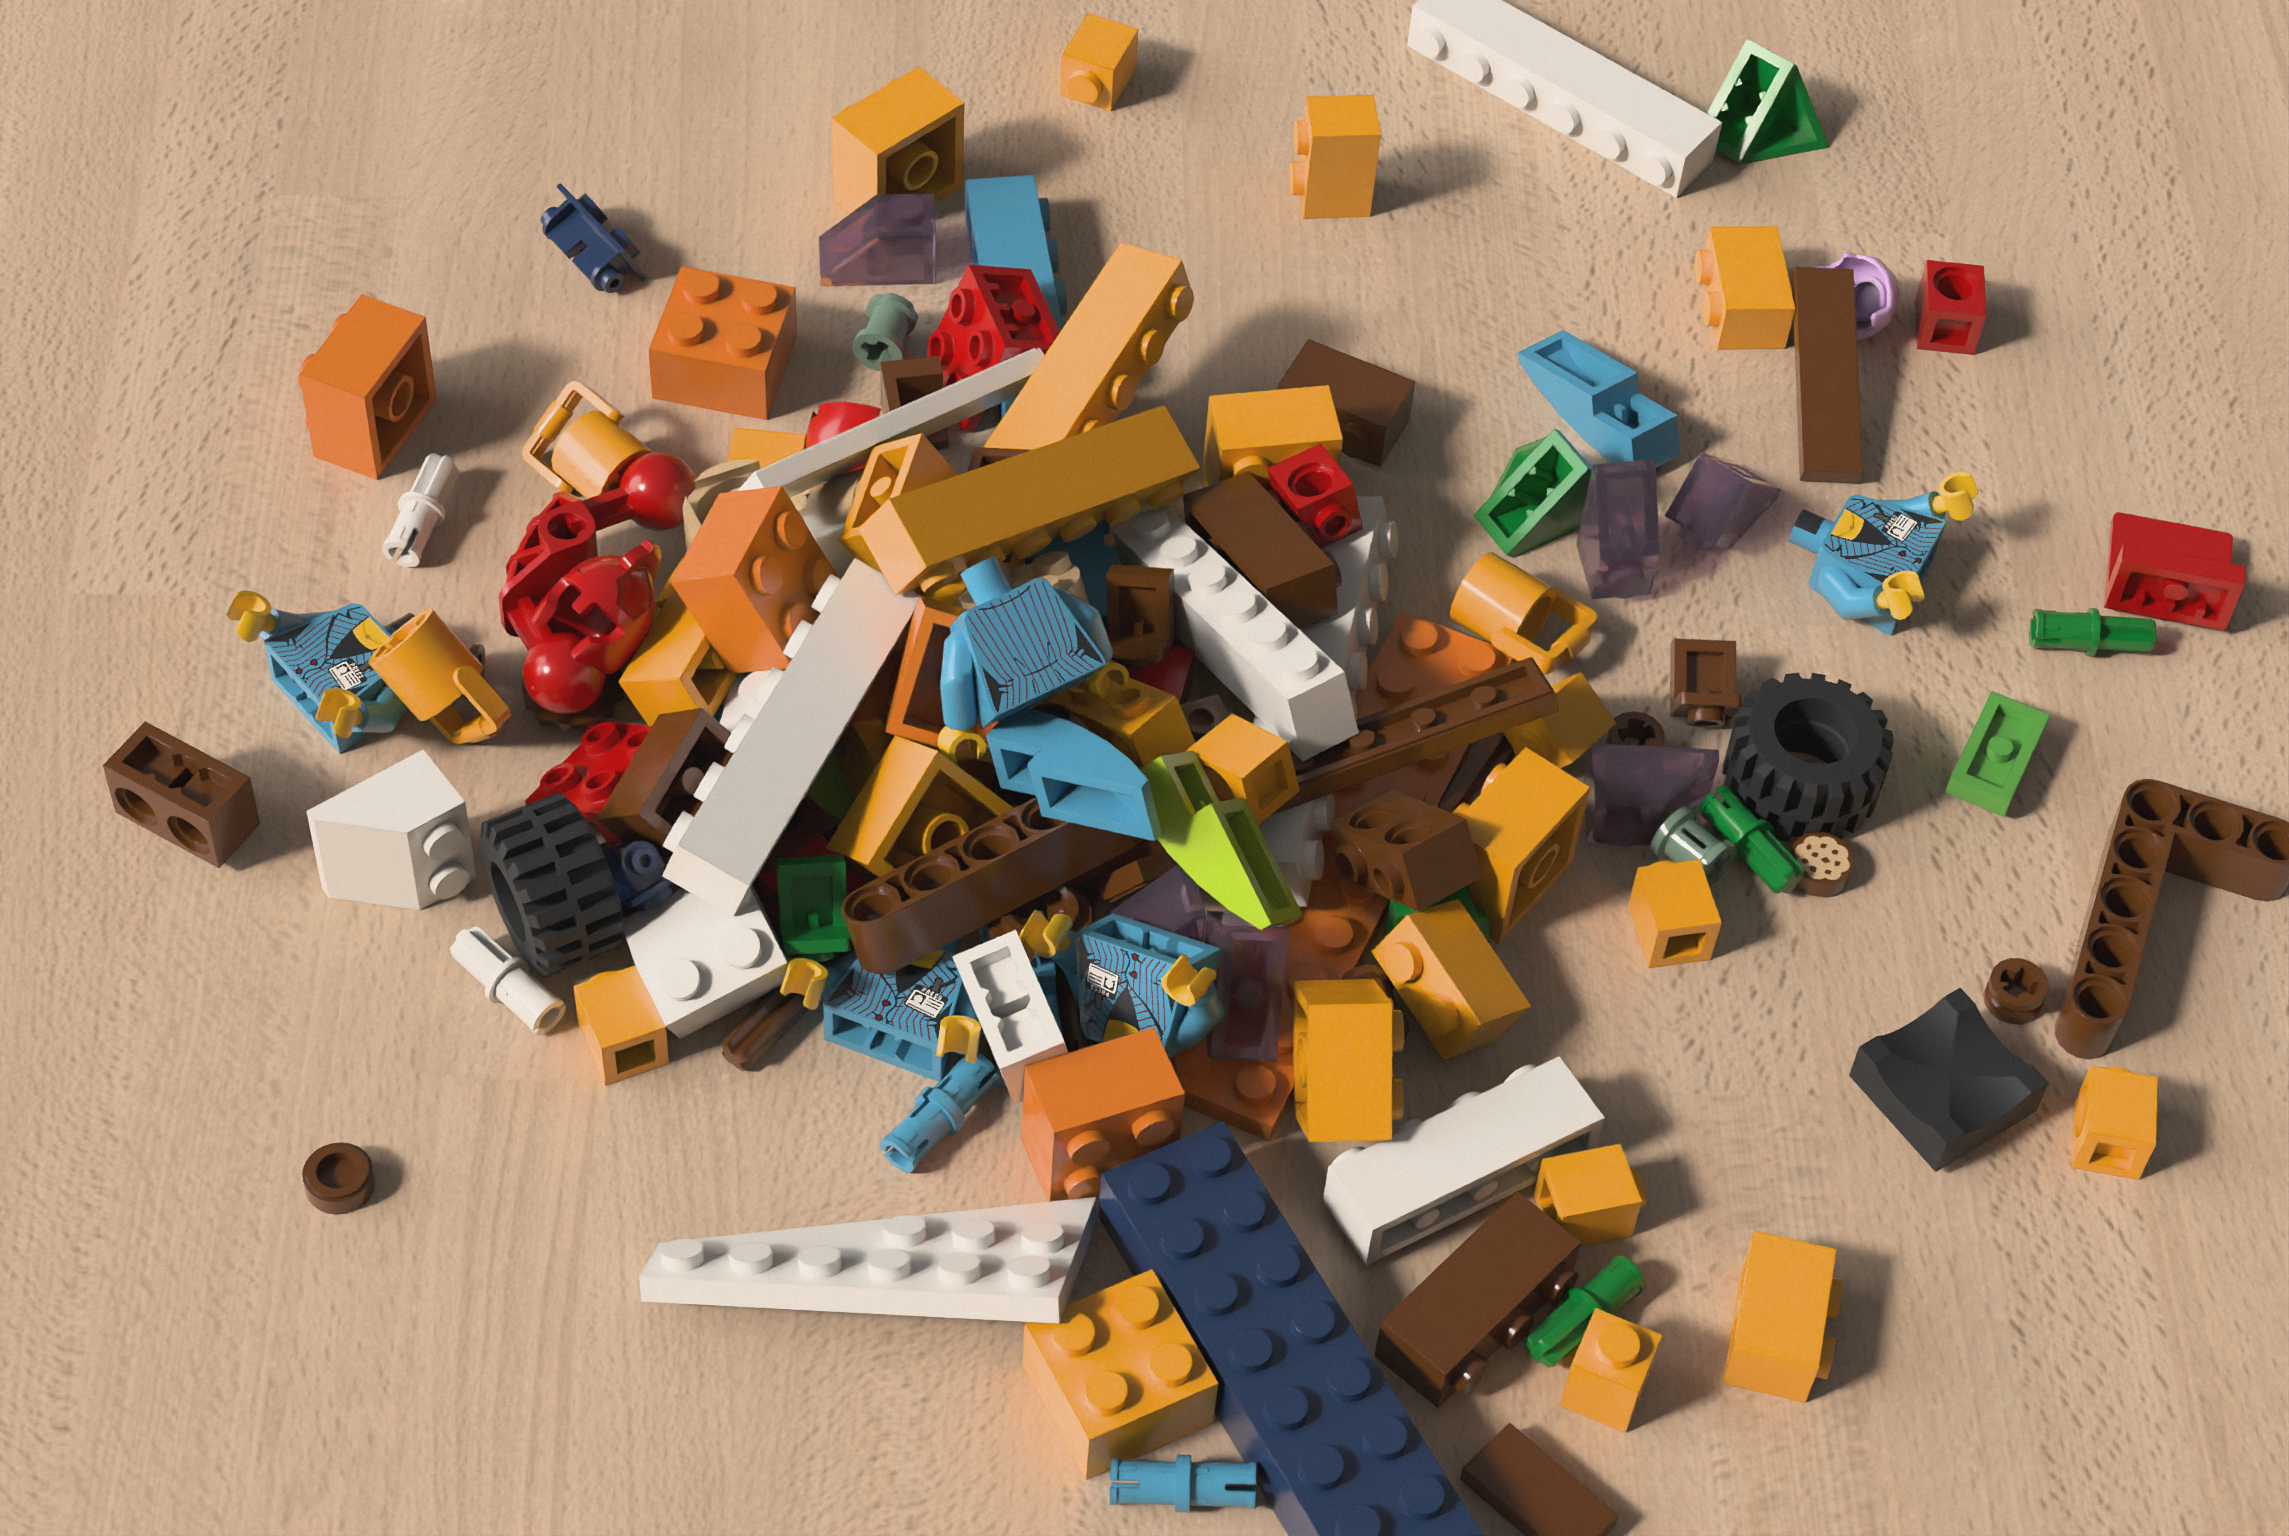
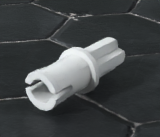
(421, 510)
(508, 980)

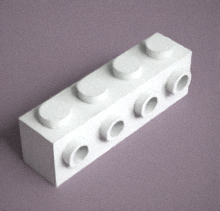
(1459, 1159)

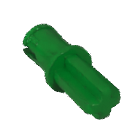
(2091, 632)
(1753, 840)
(1567, 1324)

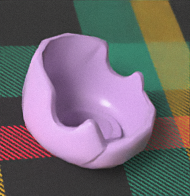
(1874, 292)

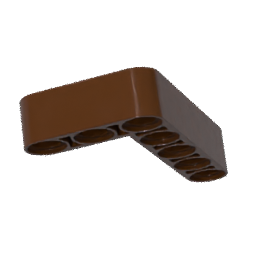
(2153, 833)
(972, 880)

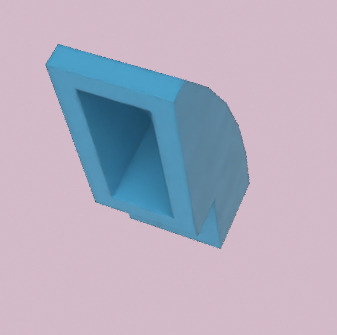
(1601, 400)
(1072, 774)

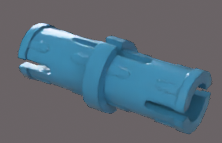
(938, 1112)
(1183, 1483)

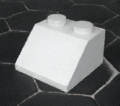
(394, 838)
(704, 960)

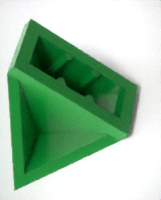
(1765, 109)
(1537, 495)

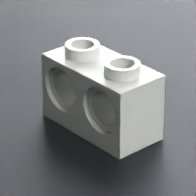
(1010, 1007)

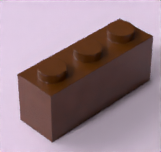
(1266, 547)
(1478, 1301)

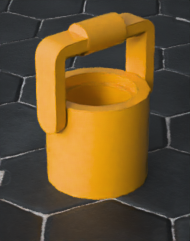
(591, 449)
(1512, 608)
(431, 670)

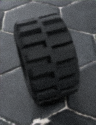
(1813, 720)
(551, 884)

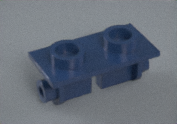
(607, 254)
(637, 874)

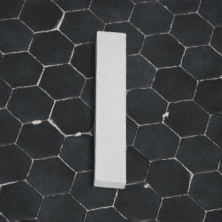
(922, 416)

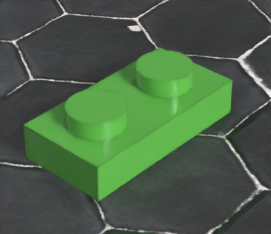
(1997, 753)

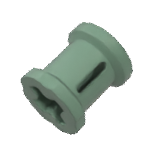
(888, 323)
(1687, 840)

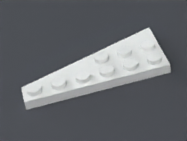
(946, 1265)

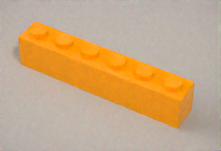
(1029, 500)

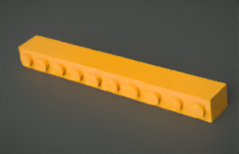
(1080, 381)

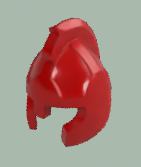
(607, 604)

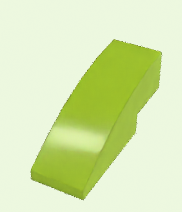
(1218, 842)

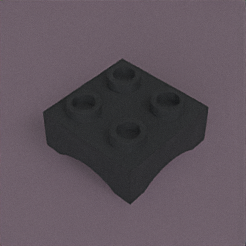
(1947, 1081)

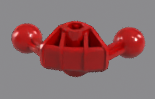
(559, 540)

